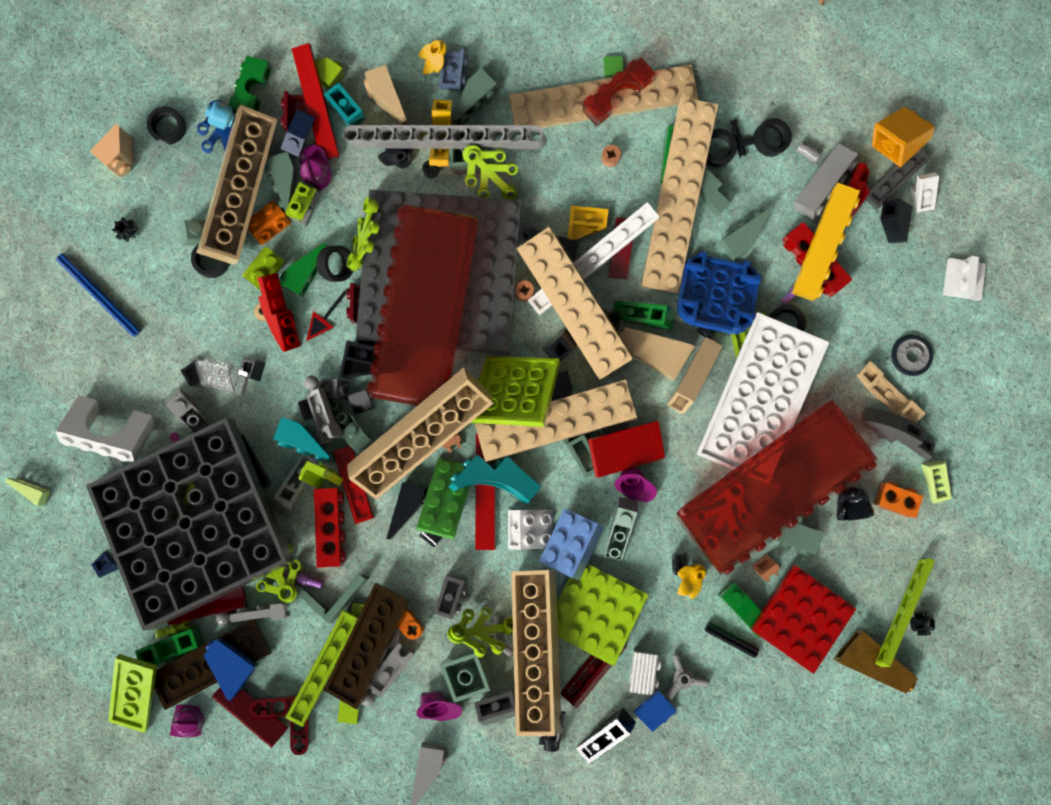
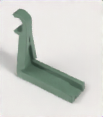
(332, 614)

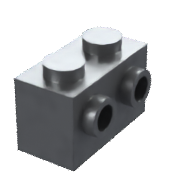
(448, 600)
(495, 708)

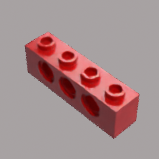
(804, 235)
(322, 536)

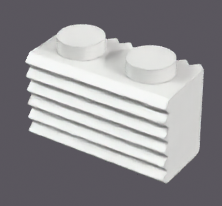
(643, 672)

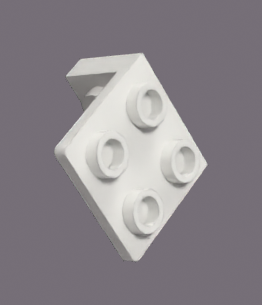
(529, 529)

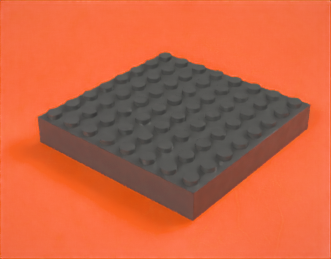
(492, 274)
(215, 546)

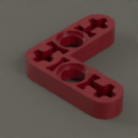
(288, 701)

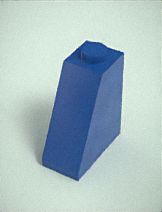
(229, 666)

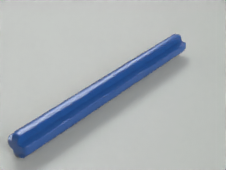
(98, 295)

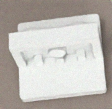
(964, 278)

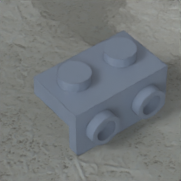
(452, 71)

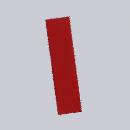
(356, 496)

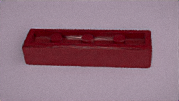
(228, 602)
(587, 681)
(267, 729)

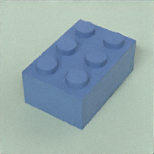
(571, 544)

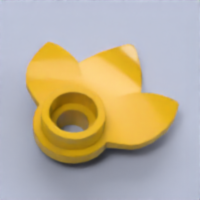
(434, 56)
(691, 580)

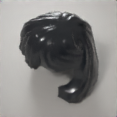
(853, 504)

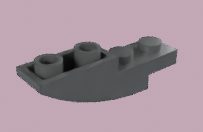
(895, 427)

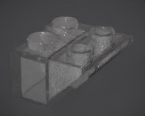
(222, 376)

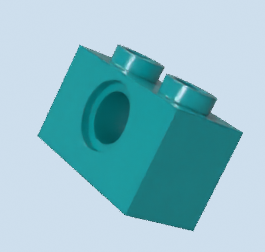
(344, 105)

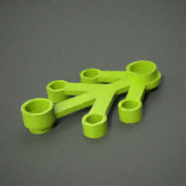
(488, 170)
(360, 244)
(283, 585)
(479, 631)

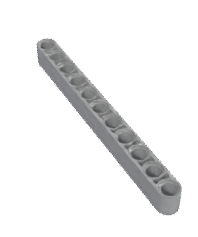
(451, 140)

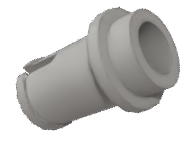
(809, 152)

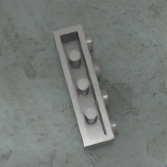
(833, 171)

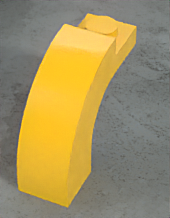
(441, 115)

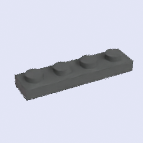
(895, 179)

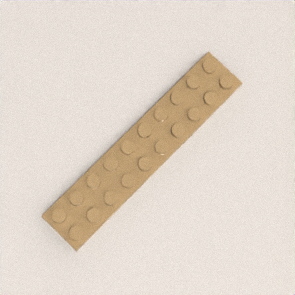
(565, 103)
(679, 195)

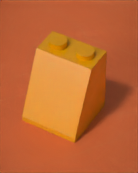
(901, 135)

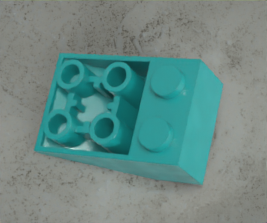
(293, 434)

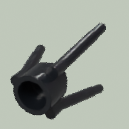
(552, 743)

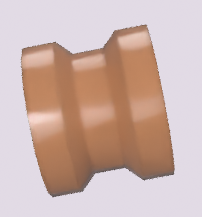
(611, 159)
(525, 294)

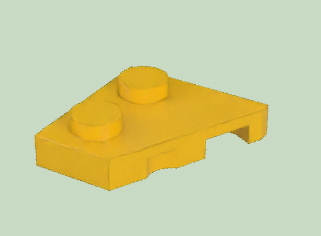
(586, 221)

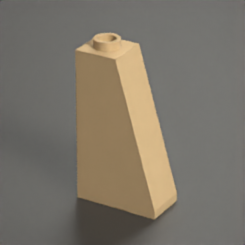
(657, 352)
(695, 375)

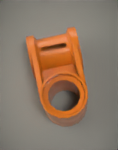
(410, 620)

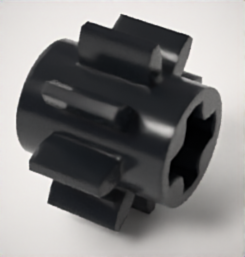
(128, 232)
(922, 623)

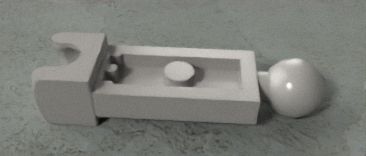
(321, 412)
(276, 611)
(387, 674)

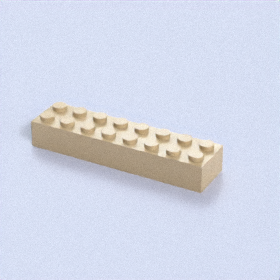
(237, 185)
(575, 303)
(565, 419)
(419, 434)
(536, 653)

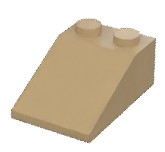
(380, 87)

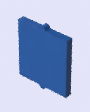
(655, 711)

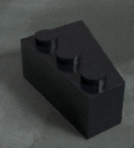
(357, 359)

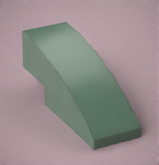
(711, 196)
(581, 453)

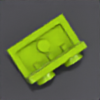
(264, 264)
(316, 474)

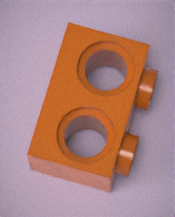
(897, 503)

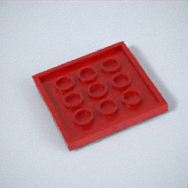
(803, 619)

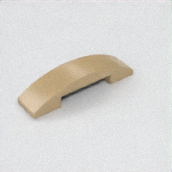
(887, 394)

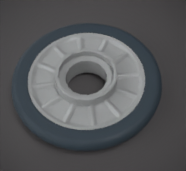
(900, 355)

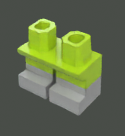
(302, 199)

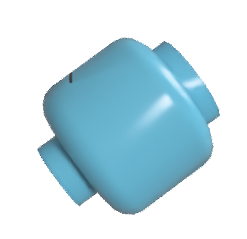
(220, 115)

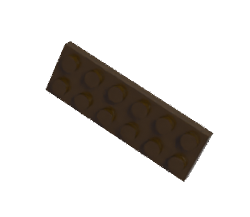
(367, 645)
(192, 673)

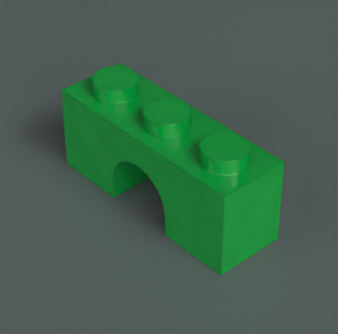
(252, 72)
(171, 646)

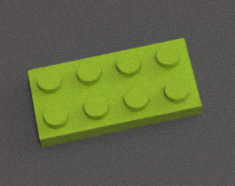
(132, 693)

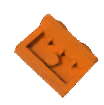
(268, 222)

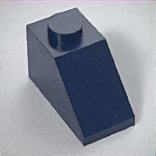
(298, 133)

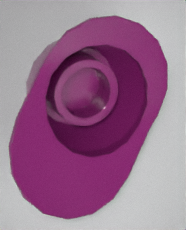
(315, 167)
(635, 485)
(436, 707)
(187, 721)

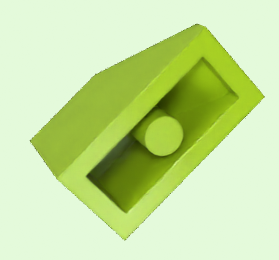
(329, 72)

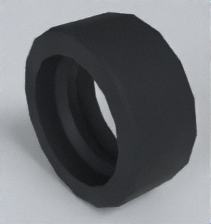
(157, 114)
(785, 134)
(731, 140)
(195, 260)
(323, 267)
(801, 321)

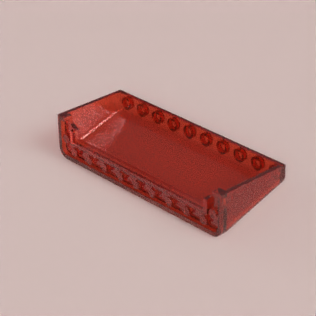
(422, 304)
(776, 488)

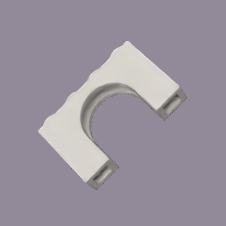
(122, 445)

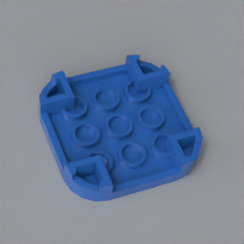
(718, 294)

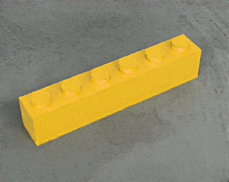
(825, 241)

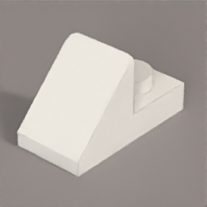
(925, 192)

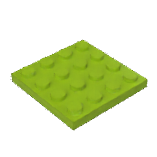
(519, 390)
(598, 613)

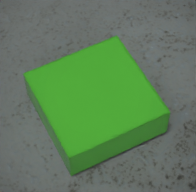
(612, 65)

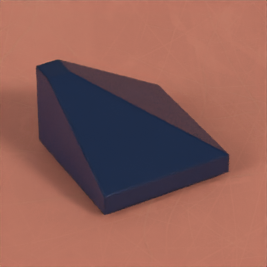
(106, 567)

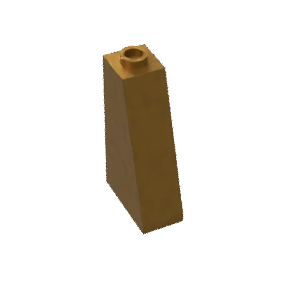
(861, 654)

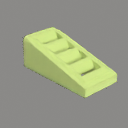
(929, 476)
(32, 492)

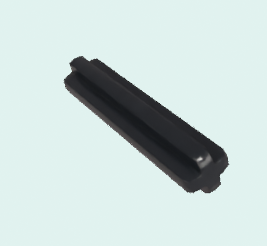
(731, 639)

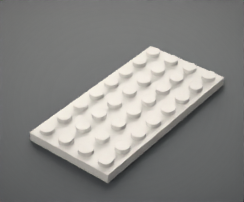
(762, 391)

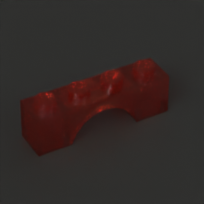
(635, 77)

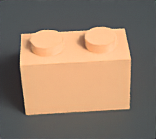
(115, 150)

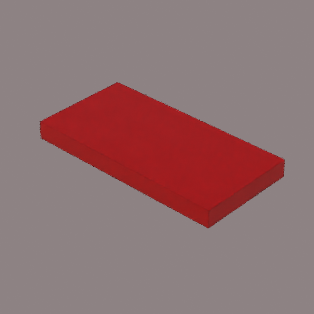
(626, 448)

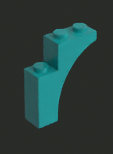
(504, 476)

